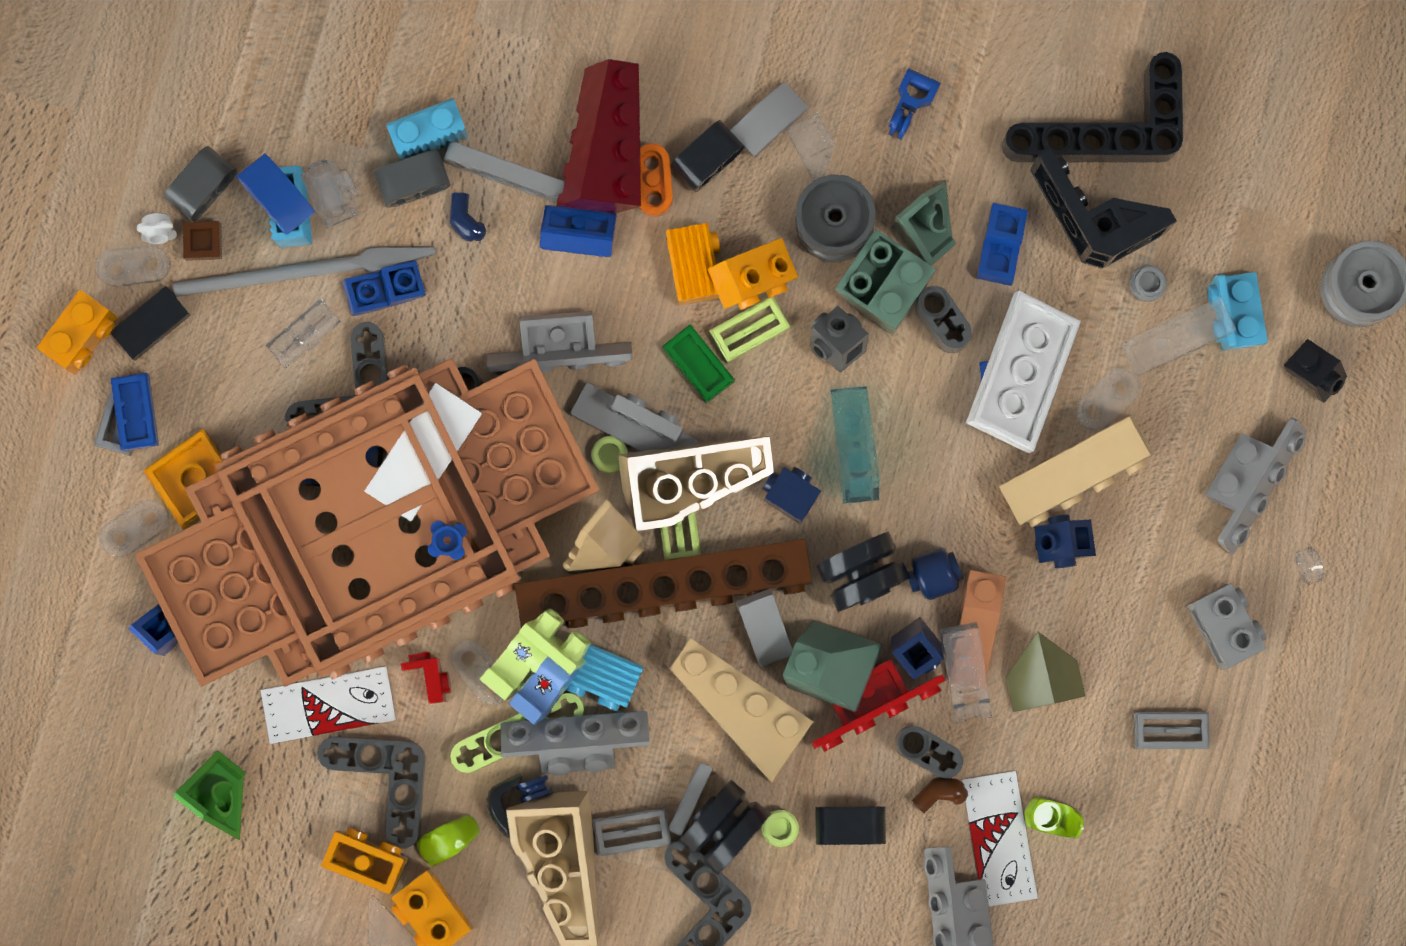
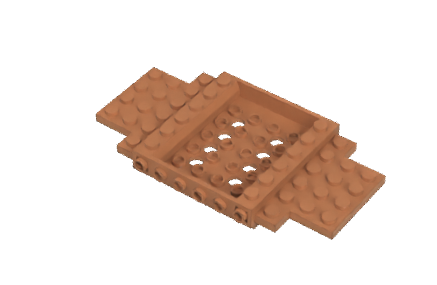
(265, 576)

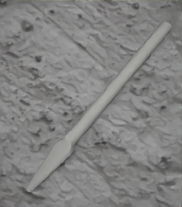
(371, 260)

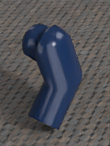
(462, 222)

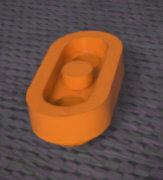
(656, 180)

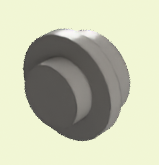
(1148, 283)

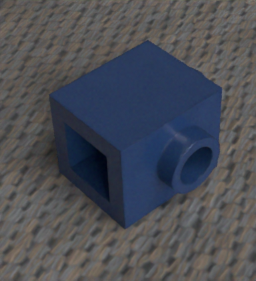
(791, 493)
(917, 648)

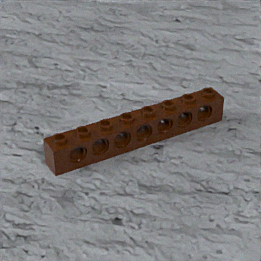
(789, 554)

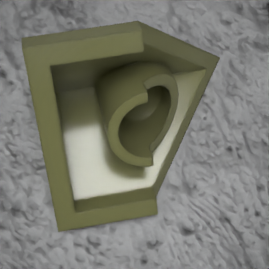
(1043, 676)

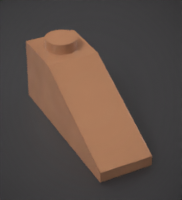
(982, 604)

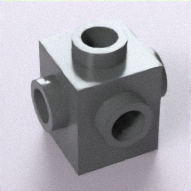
(838, 338)

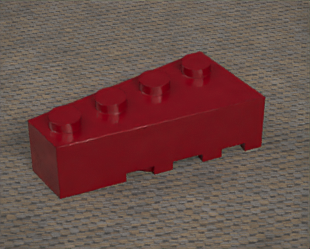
(606, 141)

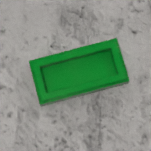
(698, 363)

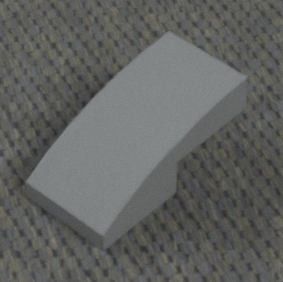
(769, 119)

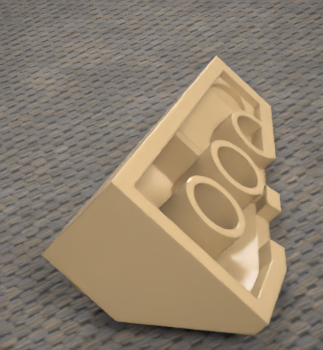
(679, 480)
(605, 543)
(558, 852)

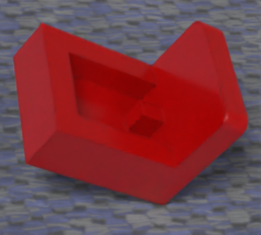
(436, 681)

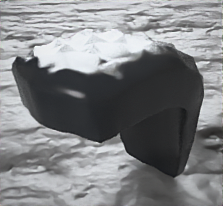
(495, 804)

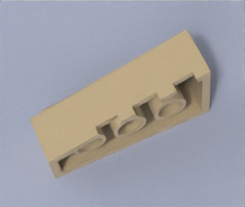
(1077, 470)
(746, 711)

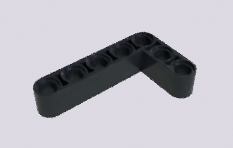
(1109, 133)

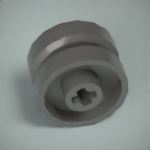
(830, 239)

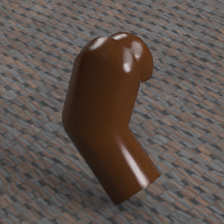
(940, 789)

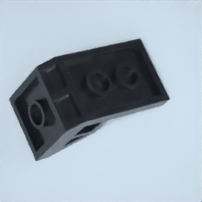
(1124, 222)

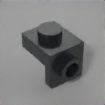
(1317, 370)

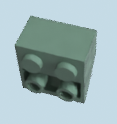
(884, 281)

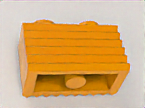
(691, 255)

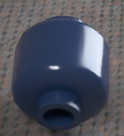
(935, 573)

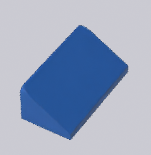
(577, 231)

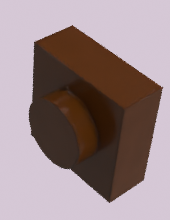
(202, 240)

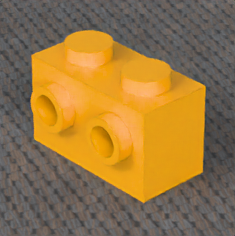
(752, 274)
(77, 332)
(365, 861)
(430, 912)

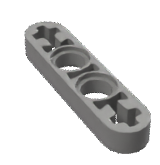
(504, 172)

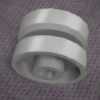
(1344, 290)

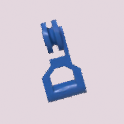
(898, 121)

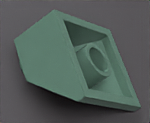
(831, 665)

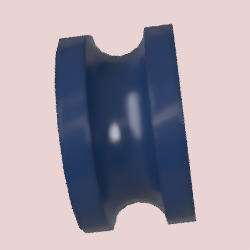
(534, 788)

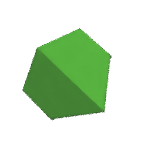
(215, 794)

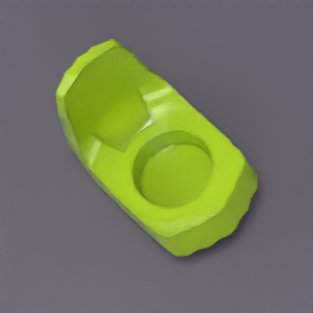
(1054, 818)
(447, 840)

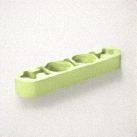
(471, 742)

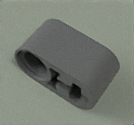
(412, 178)
(200, 183)
(955, 322)
(931, 764)

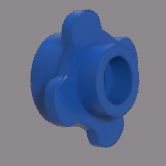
(439, 547)

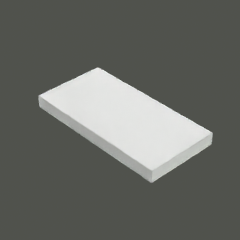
(1023, 372)

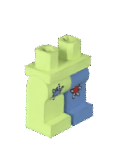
(546, 655)

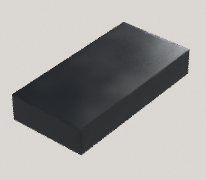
(150, 323)

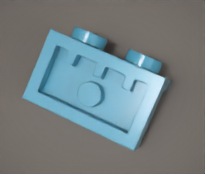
(1245, 307)

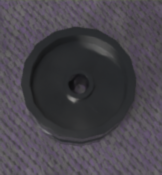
(864, 575)
(720, 823)

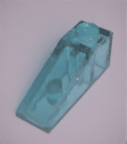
(855, 445)

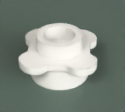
(156, 228)

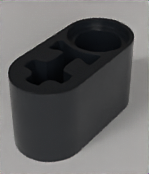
(707, 156)
(850, 825)

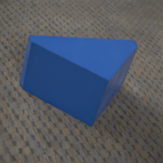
(154, 631)

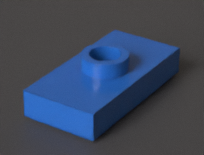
(134, 412)

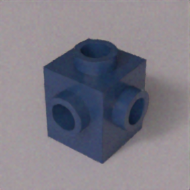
(1064, 541)

